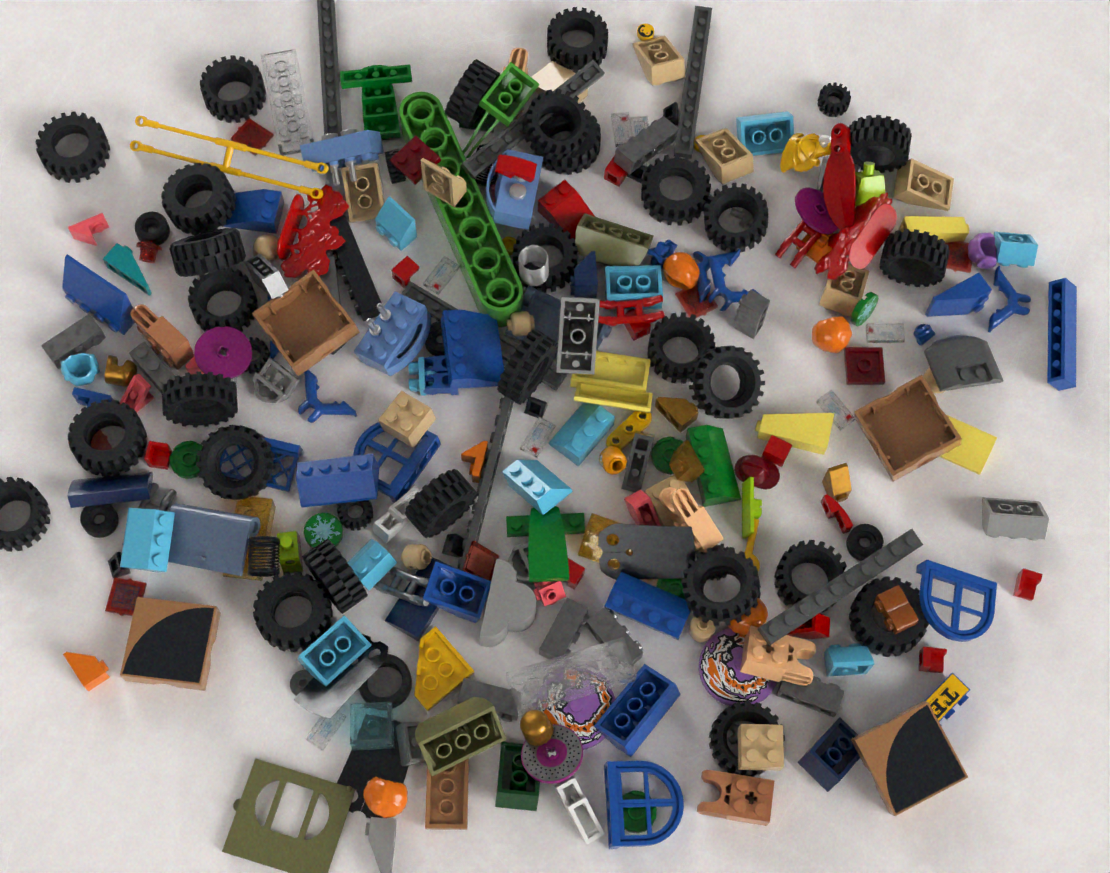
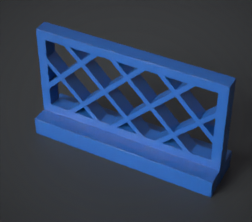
(278, 447)

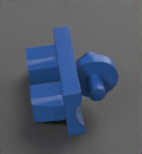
(661, 252)

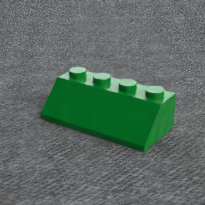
(718, 481)

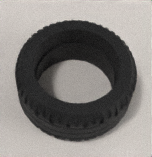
(403, 692)

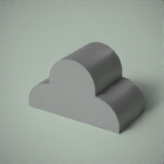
(577, 335)
(508, 606)

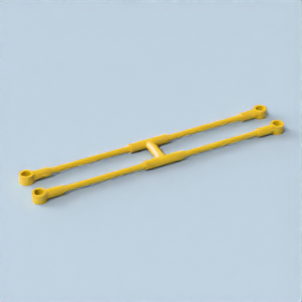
(230, 146)

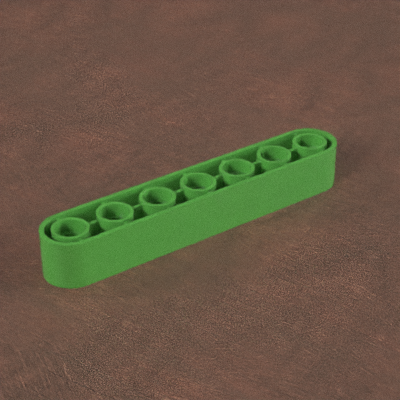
(424, 116)

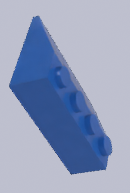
(96, 296)
(471, 349)

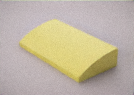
(617, 372)
(613, 397)
(974, 447)

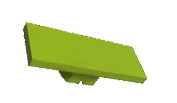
(750, 507)

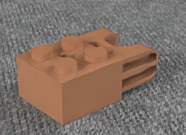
(162, 336)
(732, 801)

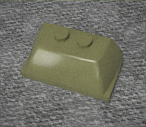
(611, 242)
(458, 734)

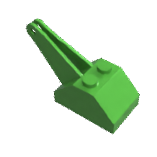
(504, 100)

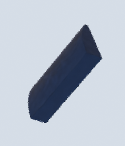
(110, 489)
(411, 618)

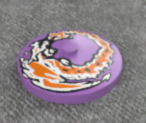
(721, 671)
(582, 715)

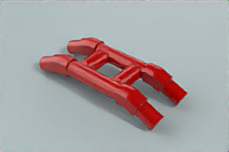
(804, 247)
(638, 304)

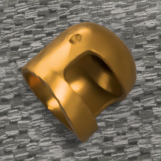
(117, 374)
(536, 727)

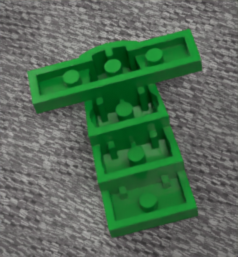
(378, 95)
(546, 541)

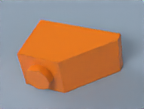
(88, 669)

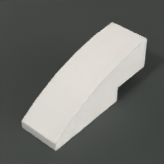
(395, 518)
(579, 810)

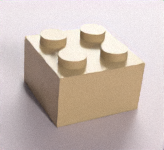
(407, 419)
(760, 747)

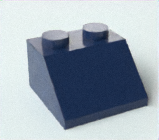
(585, 281)

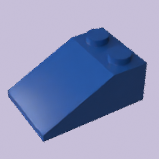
(257, 211)
(961, 298)
(457, 592)

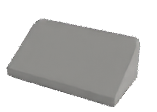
(408, 747)

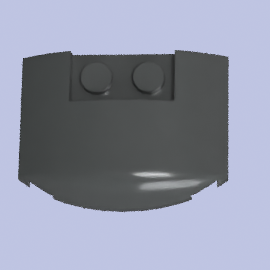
(962, 363)

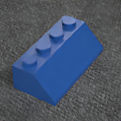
(337, 480)
(648, 605)
(637, 710)

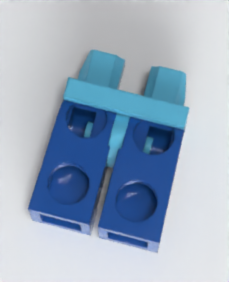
(432, 376)

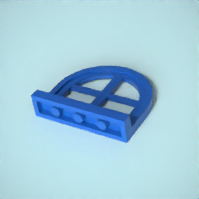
(411, 467)
(931, 570)
(615, 803)

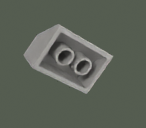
(1014, 518)

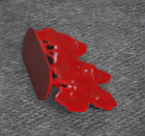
(315, 237)
(861, 241)

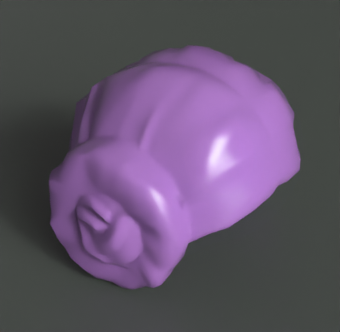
(983, 250)

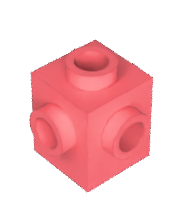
(549, 592)

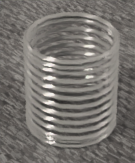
(529, 254)

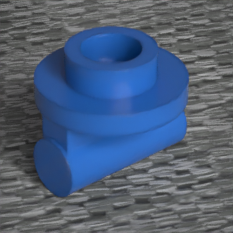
(923, 333)

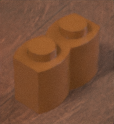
(896, 610)

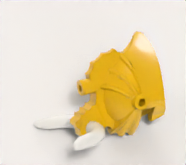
(804, 152)

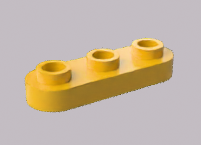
(626, 437)

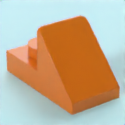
(476, 456)

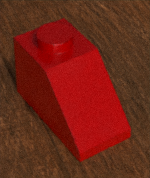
(815, 628)

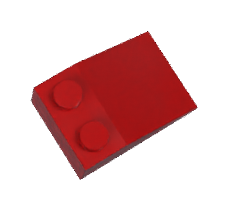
(563, 207)

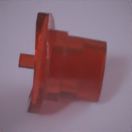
(148, 251)

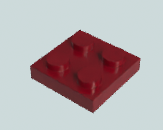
(409, 158)
(864, 366)

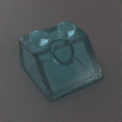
(371, 726)

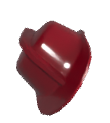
(764, 472)

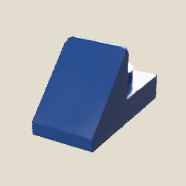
(85, 397)

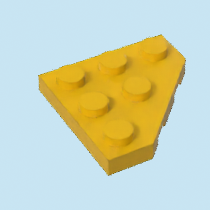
(438, 669)

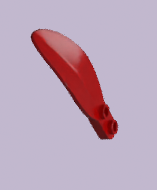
(840, 179)

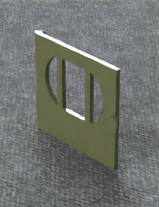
(290, 854)

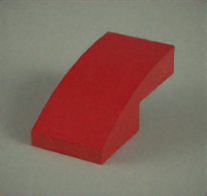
(515, 166)
(833, 509)

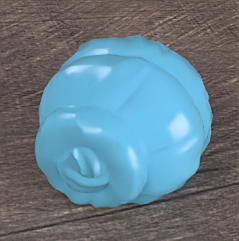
(80, 368)

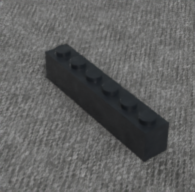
(355, 272)

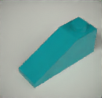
(123, 263)

